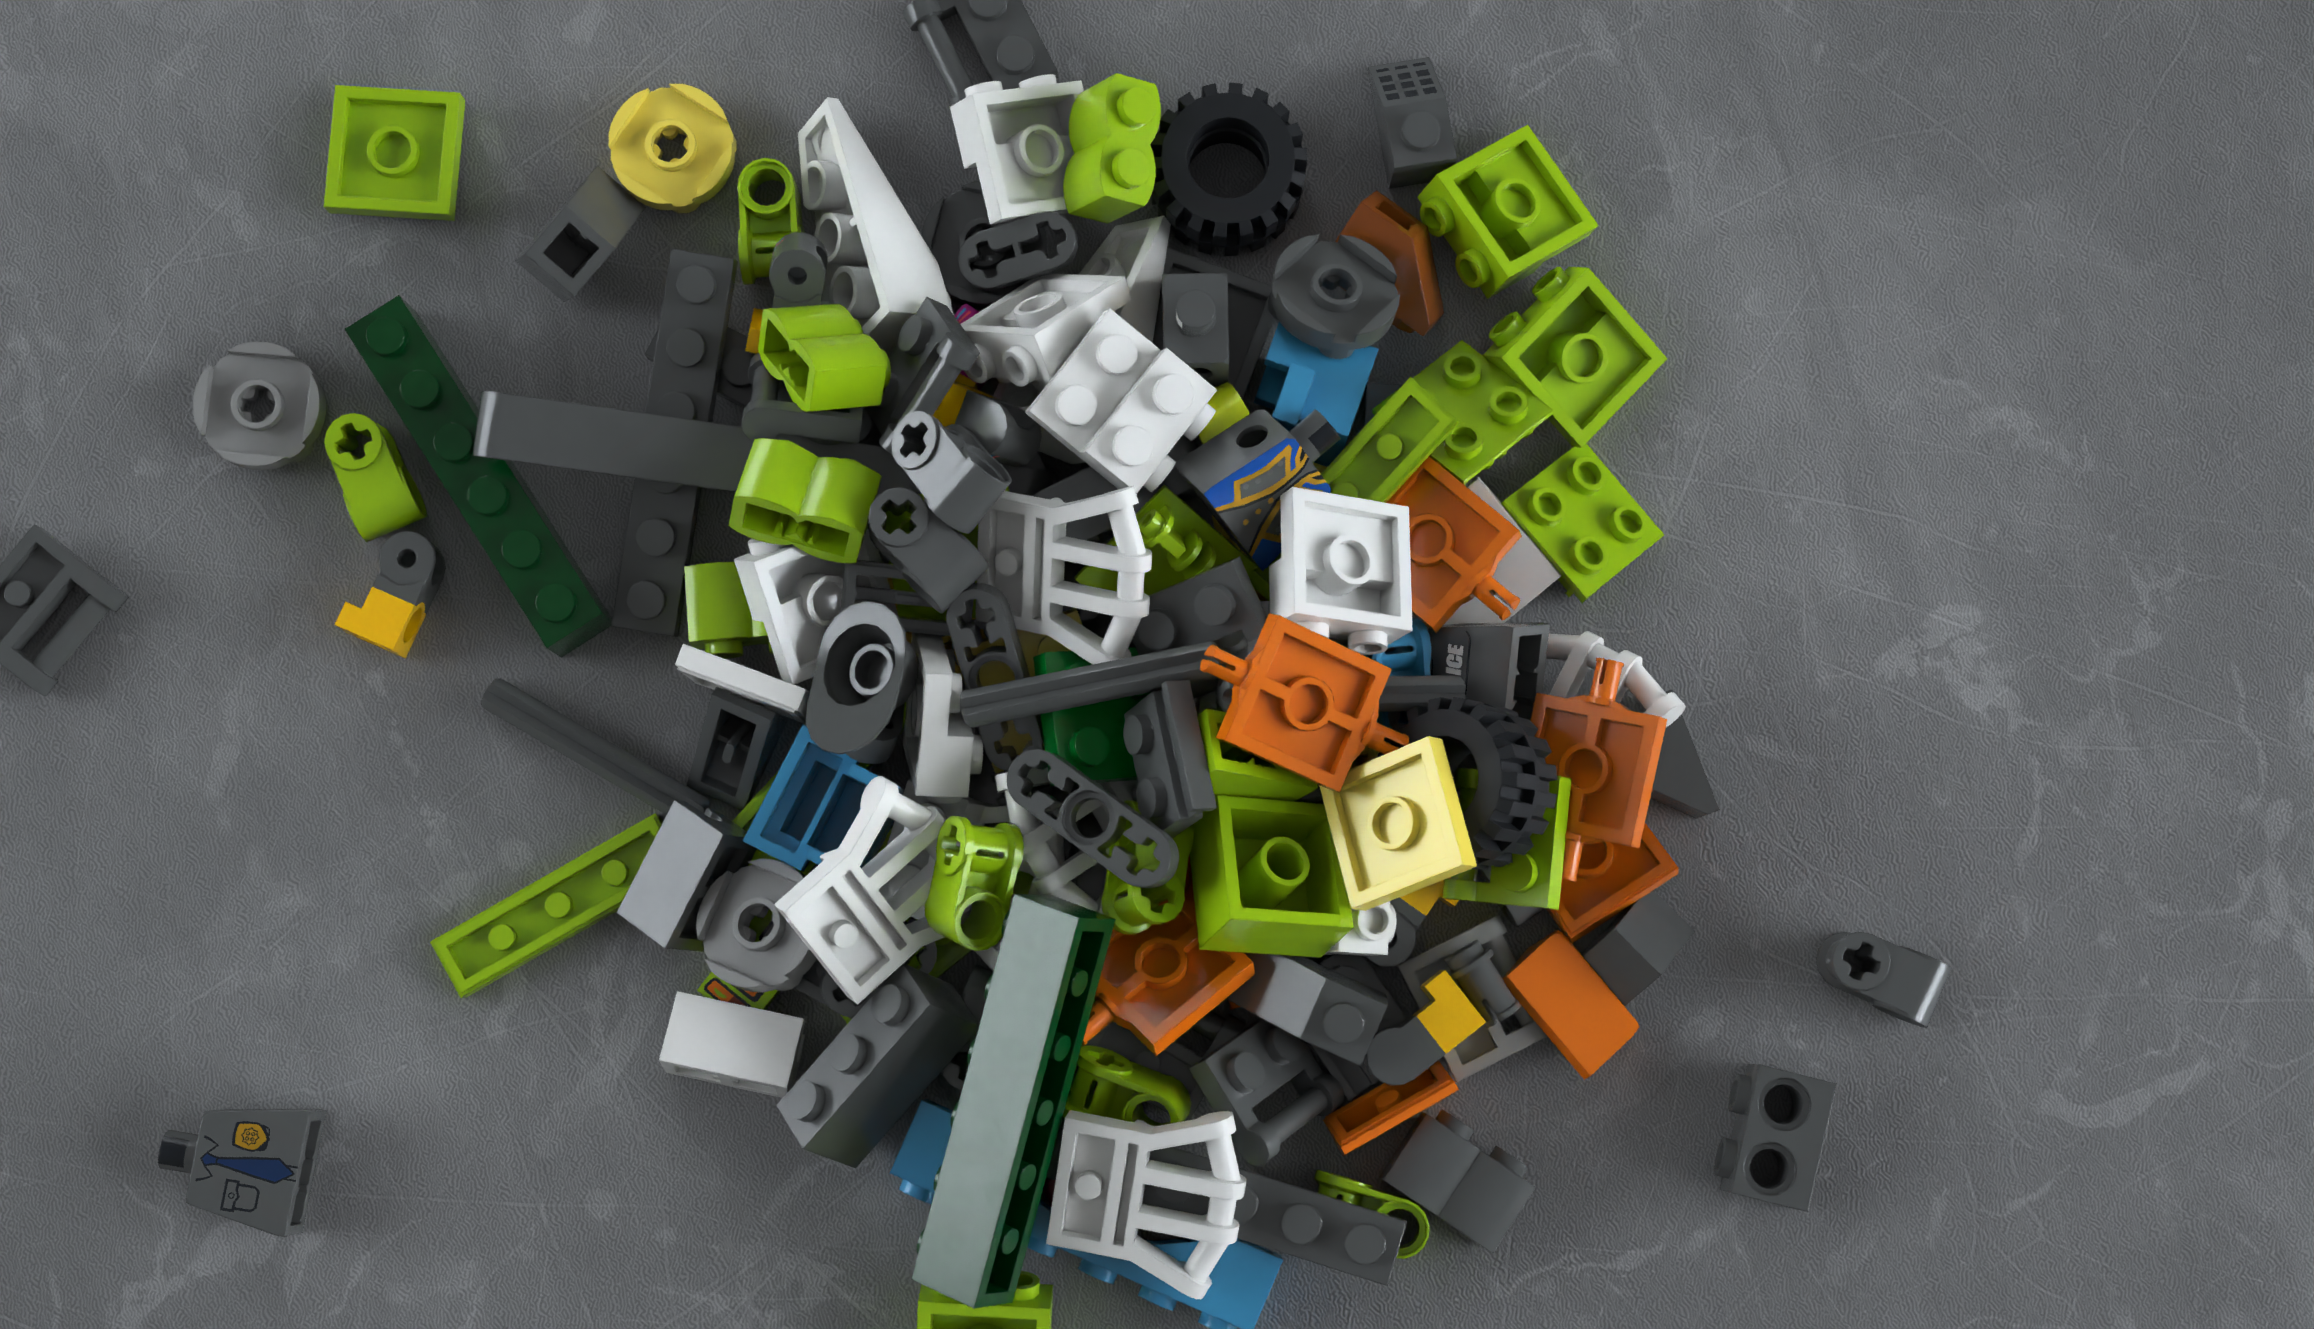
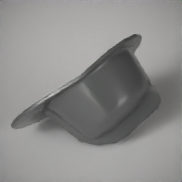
(859, 677)

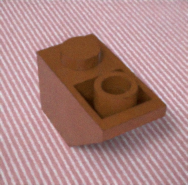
(1410, 251)

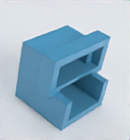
(1304, 380)
(811, 805)

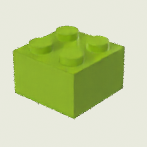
(1267, 879)

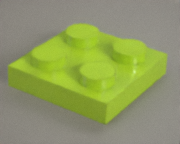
(394, 153)

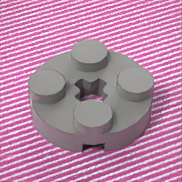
(237, 378)
(728, 941)

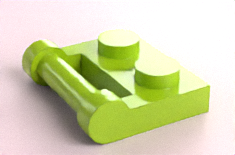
(1532, 877)

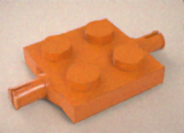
(1453, 546)
(1303, 702)
(1609, 758)
(1163, 982)

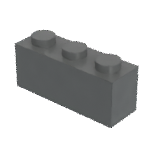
(878, 1066)

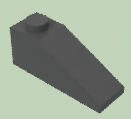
(1313, 1003)

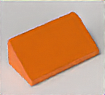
(1570, 1003)
(1387, 1108)

